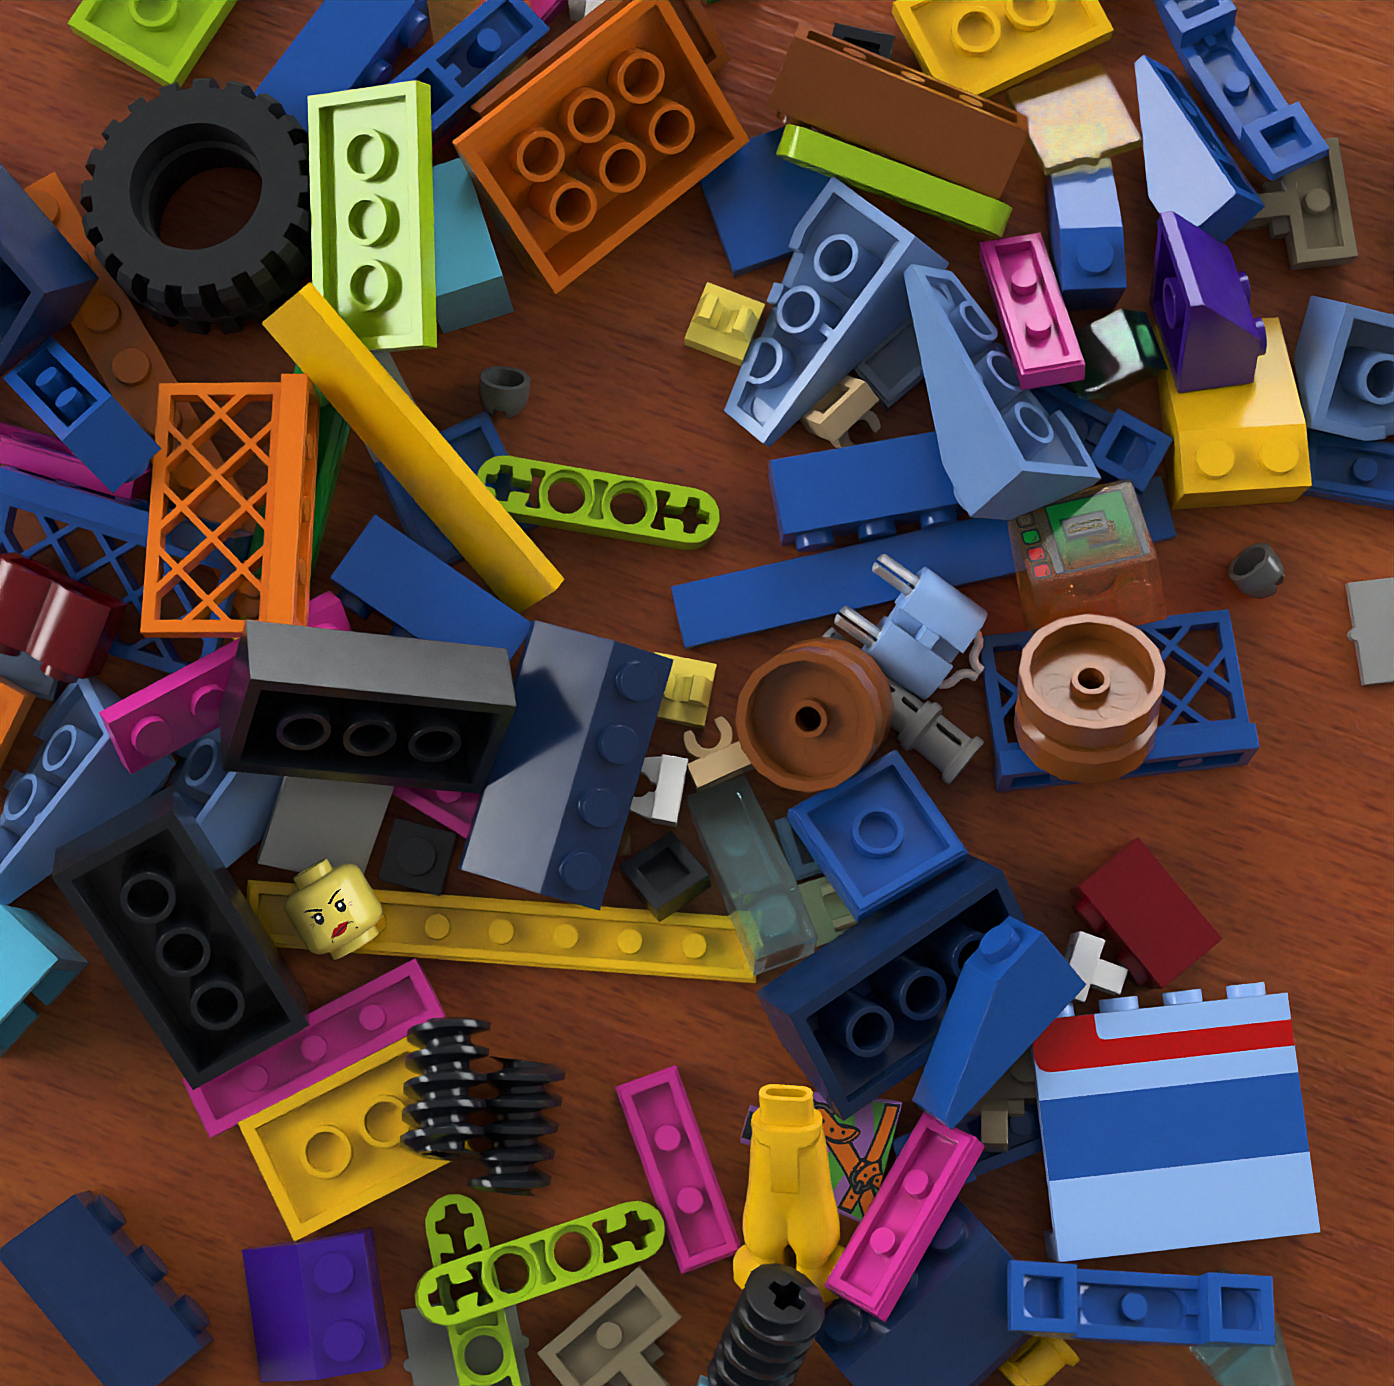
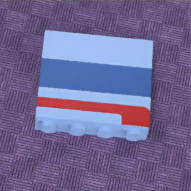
(1173, 1125)

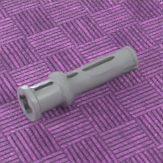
(927, 730)

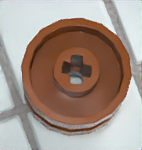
(1088, 698)
(779, 707)

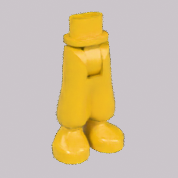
(789, 1190)

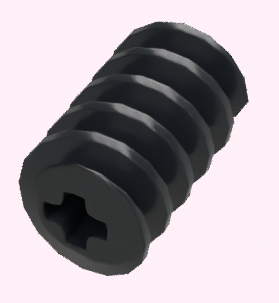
(443, 1088)
(518, 1126)
(768, 1329)

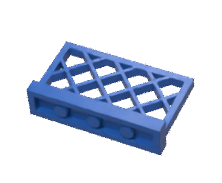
(109, 518)
(1176, 747)

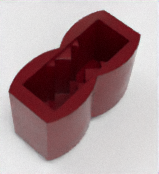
(55, 618)

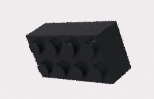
(365, 708)
(181, 937)

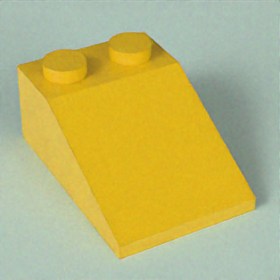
(1237, 439)

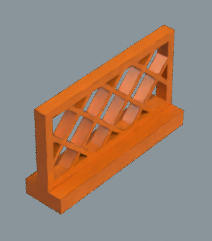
(287, 495)

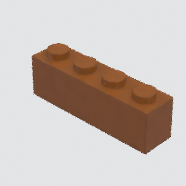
(897, 112)

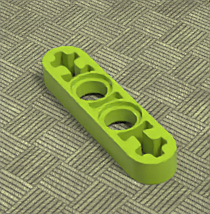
(894, 181)
(597, 492)
(539, 1258)
(490, 1324)

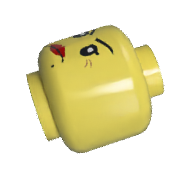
(333, 908)

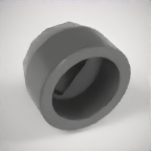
(504, 390)
(1257, 571)

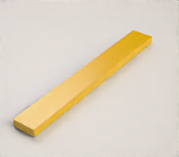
(532, 934)

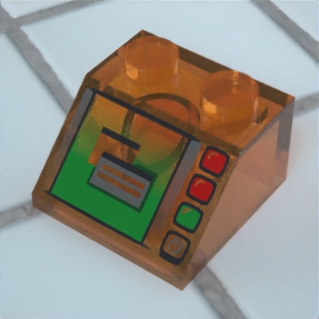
(1087, 559)

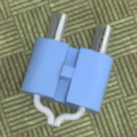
(921, 632)

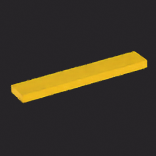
(412, 449)

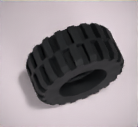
(161, 150)

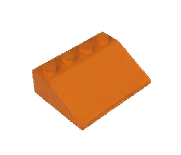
(600, 142)

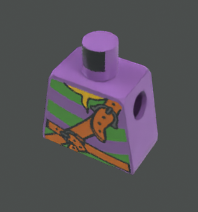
(855, 1150)

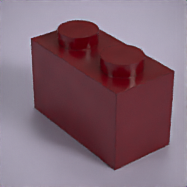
(1143, 916)

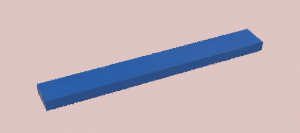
(825, 582)

